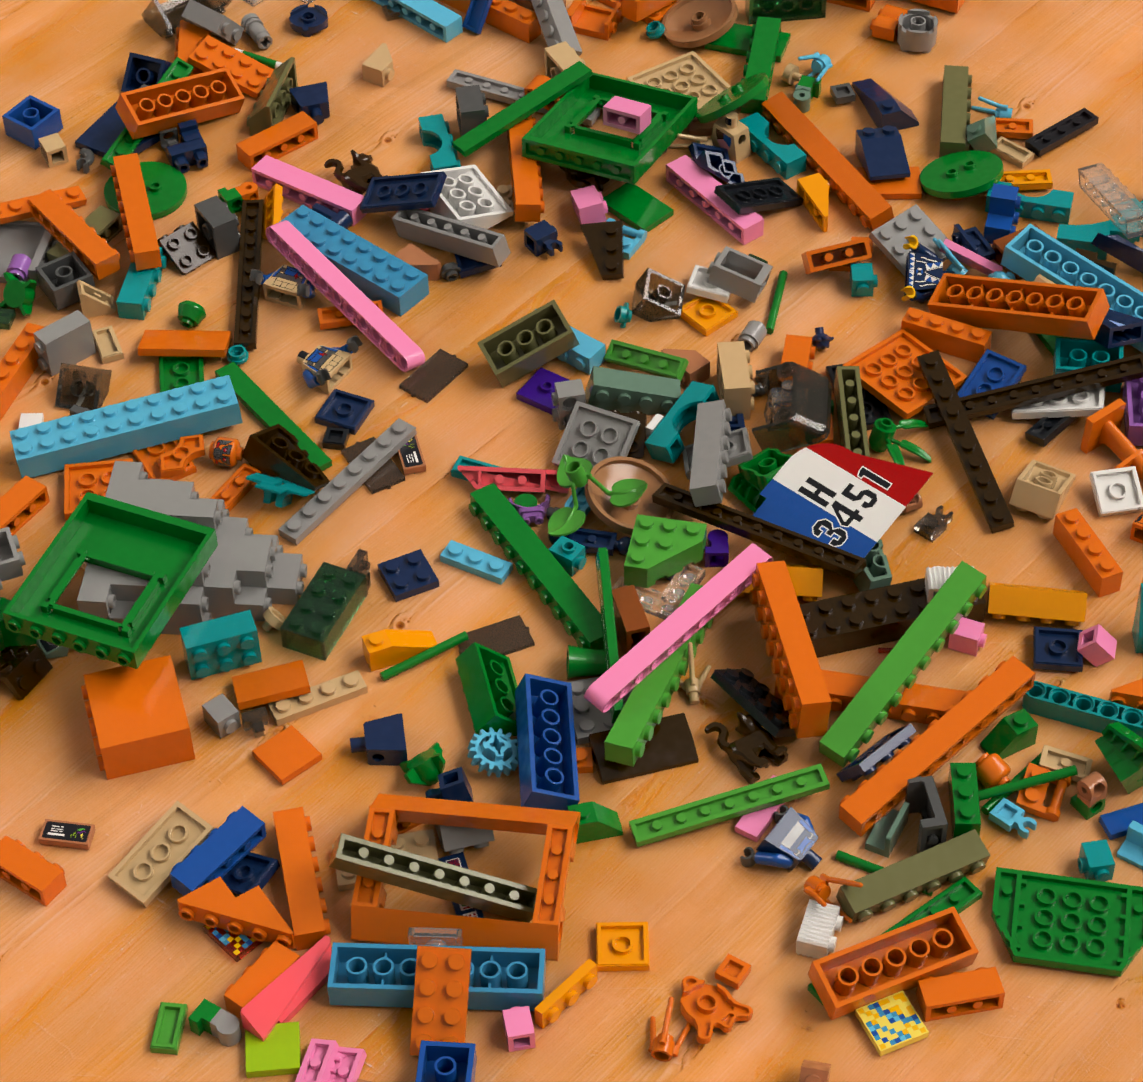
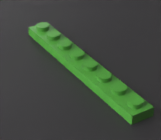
(729, 805)

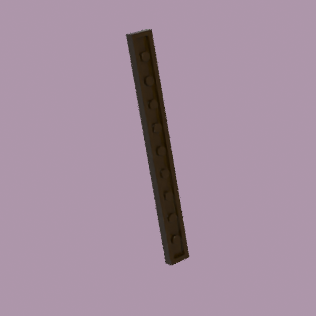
(249, 258)
(1044, 389)
(965, 442)
(762, 532)

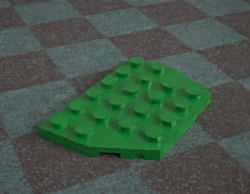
(1068, 921)

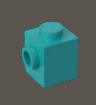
(862, 279)
(569, 554)
(1096, 861)

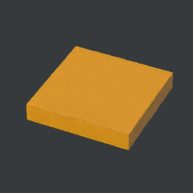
(707, 314)
(622, 946)

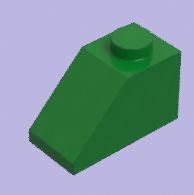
(1011, 735)
(596, 822)

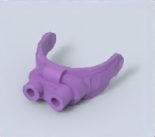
(533, 514)

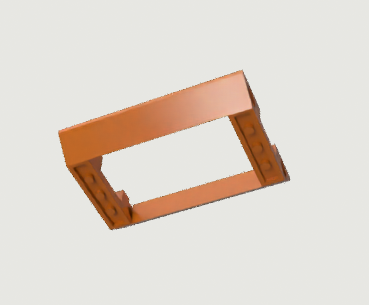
(390, 926)

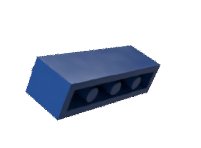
(219, 852)

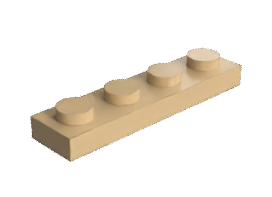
(320, 698)

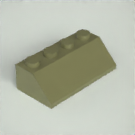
(274, 99)

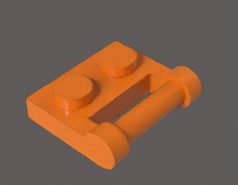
(1033, 797)

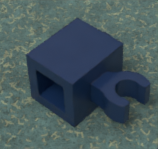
(542, 238)
(452, 786)

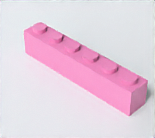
(306, 188)
(699, 188)

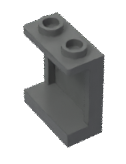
(924, 798)

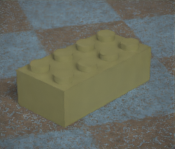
(528, 343)

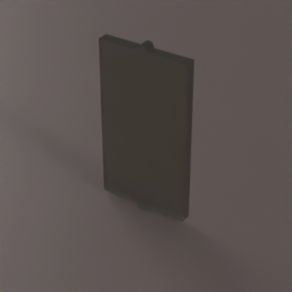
(433, 376)
(384, 477)
(503, 637)

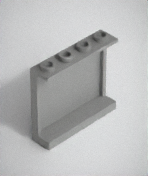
(26, 239)

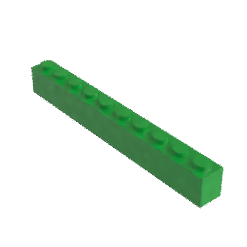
(538, 566)

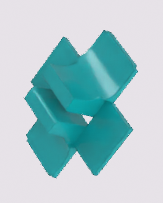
(275, 491)

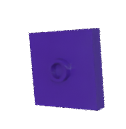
(539, 388)

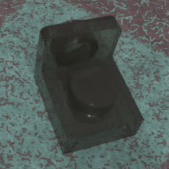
(361, 565)

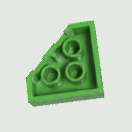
(662, 549)

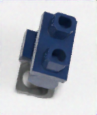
(189, 152)

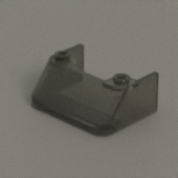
(166, 16)
(810, 409)

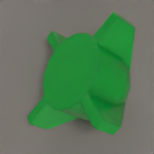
(18, 294)
(424, 767)

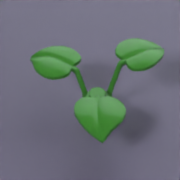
(575, 473)

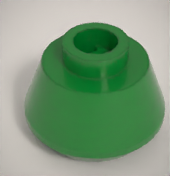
(190, 313)

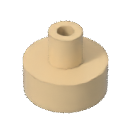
(791, 74)
(273, 619)

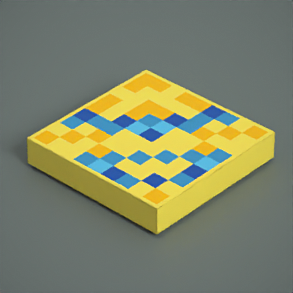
(891, 1023)

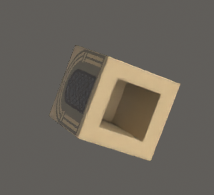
(53, 150)

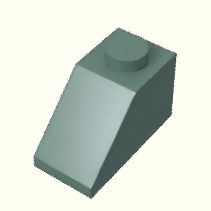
(983, 134)

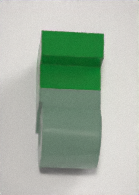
(805, 91)

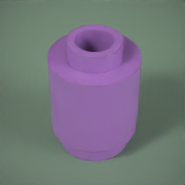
(19, 266)

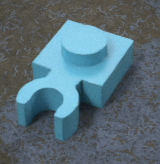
(1012, 816)

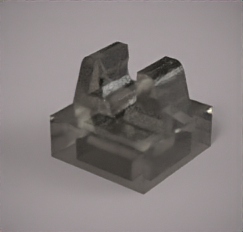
(255, 720)

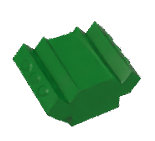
(756, 475)
(1124, 754)

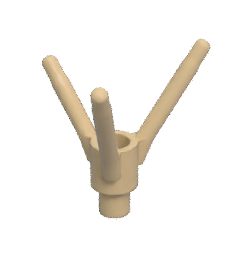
(693, 685)

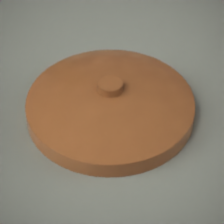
(698, 21)
(616, 469)

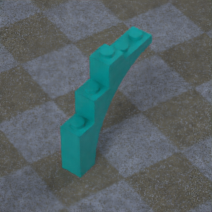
(1082, 236)

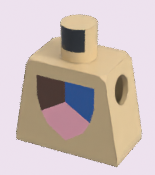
(733, 136)

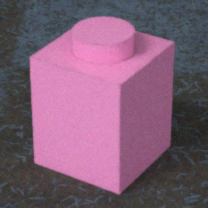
(968, 637)
(1097, 645)
(518, 1028)

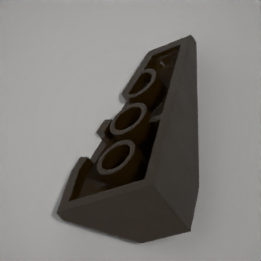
(278, 454)

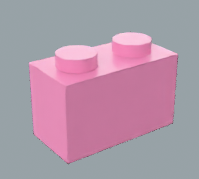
(627, 114)
(589, 205)

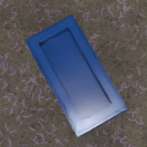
(476, 15)

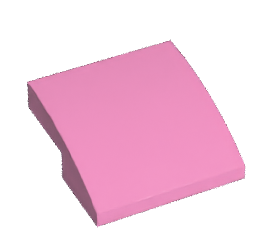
(331, 1063)

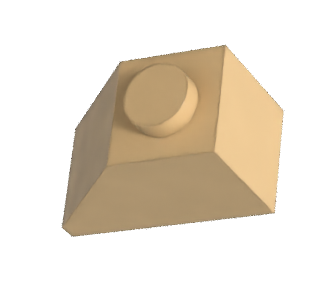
(379, 67)

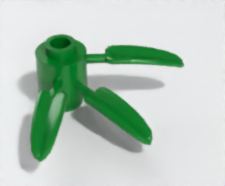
(882, 439)

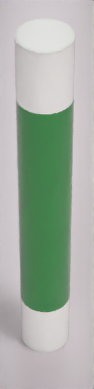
(266, 61)

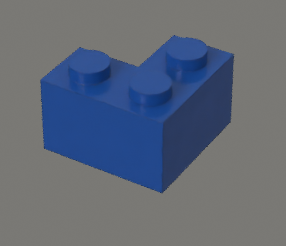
(1002, 212)

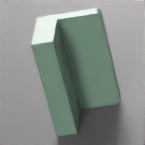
(887, 831)

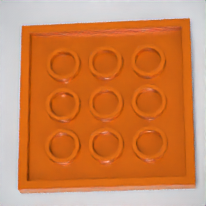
(894, 374)

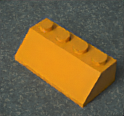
(805, 579)
(1036, 602)

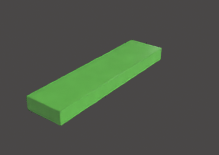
(646, 360)

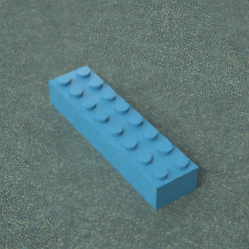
(363, 263)
(386, 976)

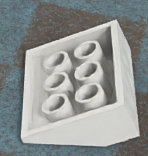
(470, 198)

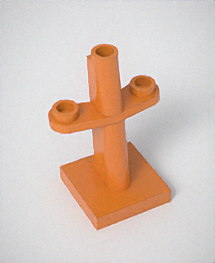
(1104, 428)

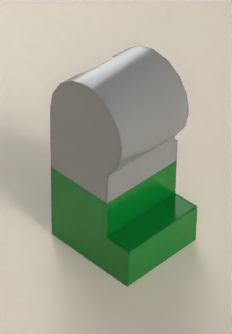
(216, 1022)

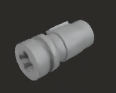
(257, 31)

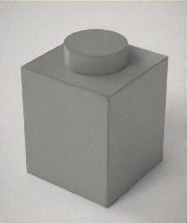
(221, 715)

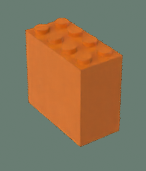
(137, 718)

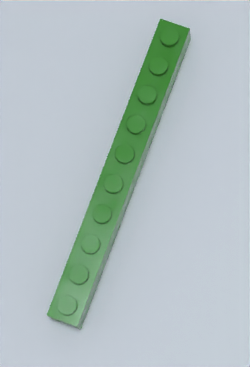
(903, 664)
(648, 699)

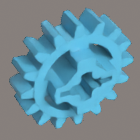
(493, 752)

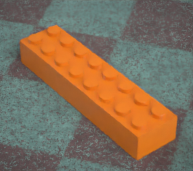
(1020, 305)
(790, 649)

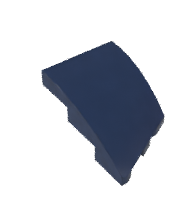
(716, 162)

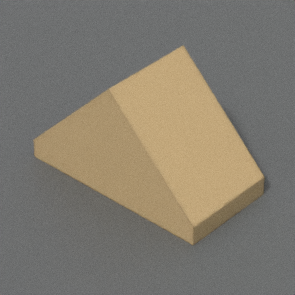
(94, 301)

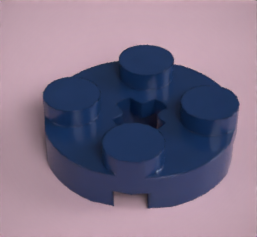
(308, 19)

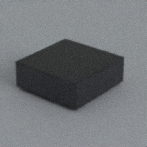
(335, 438)

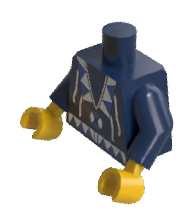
(921, 272)

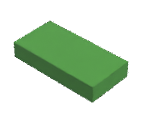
(169, 1028)

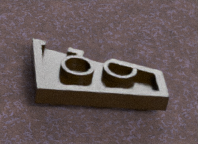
(607, 247)

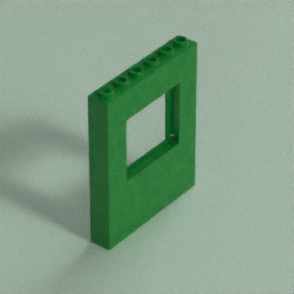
(602, 152)
(121, 539)

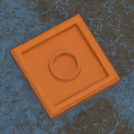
(287, 755)

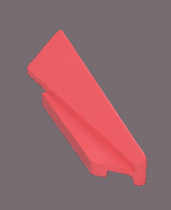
(513, 478)
(289, 991)

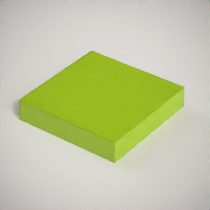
(276, 1054)

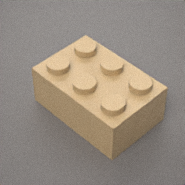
(734, 377)

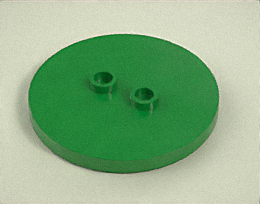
(732, 98)
(961, 174)
(164, 188)

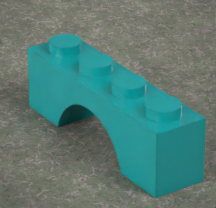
(435, 134)
(784, 159)
(1052, 207)
(665, 440)

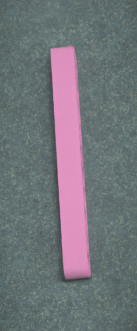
(345, 296)
(675, 630)

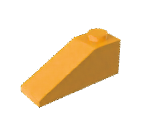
(815, 192)
(394, 646)

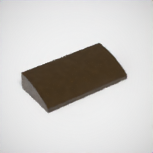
(669, 748)

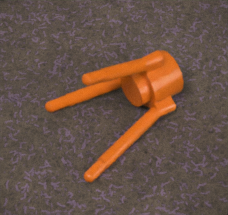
(820, 890)
(663, 1046)

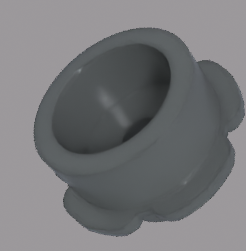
(450, 271)

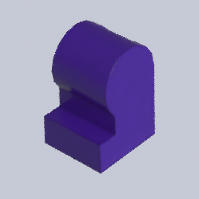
(717, 549)

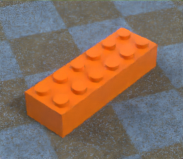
(179, 100)
(892, 962)

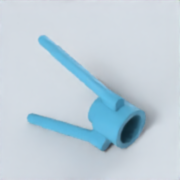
(820, 64)
(1001, 111)
(956, 266)

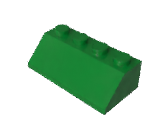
(488, 688)

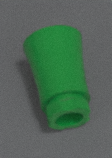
(584, 662)

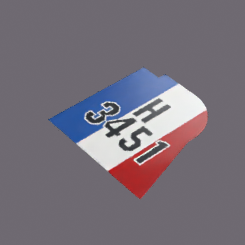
(839, 496)

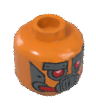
(226, 451)

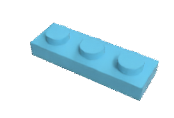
(476, 562)

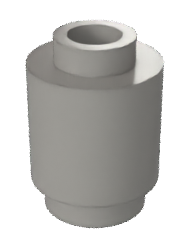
(753, 335)

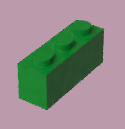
(964, 798)

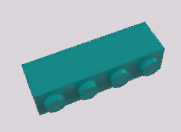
(138, 290)

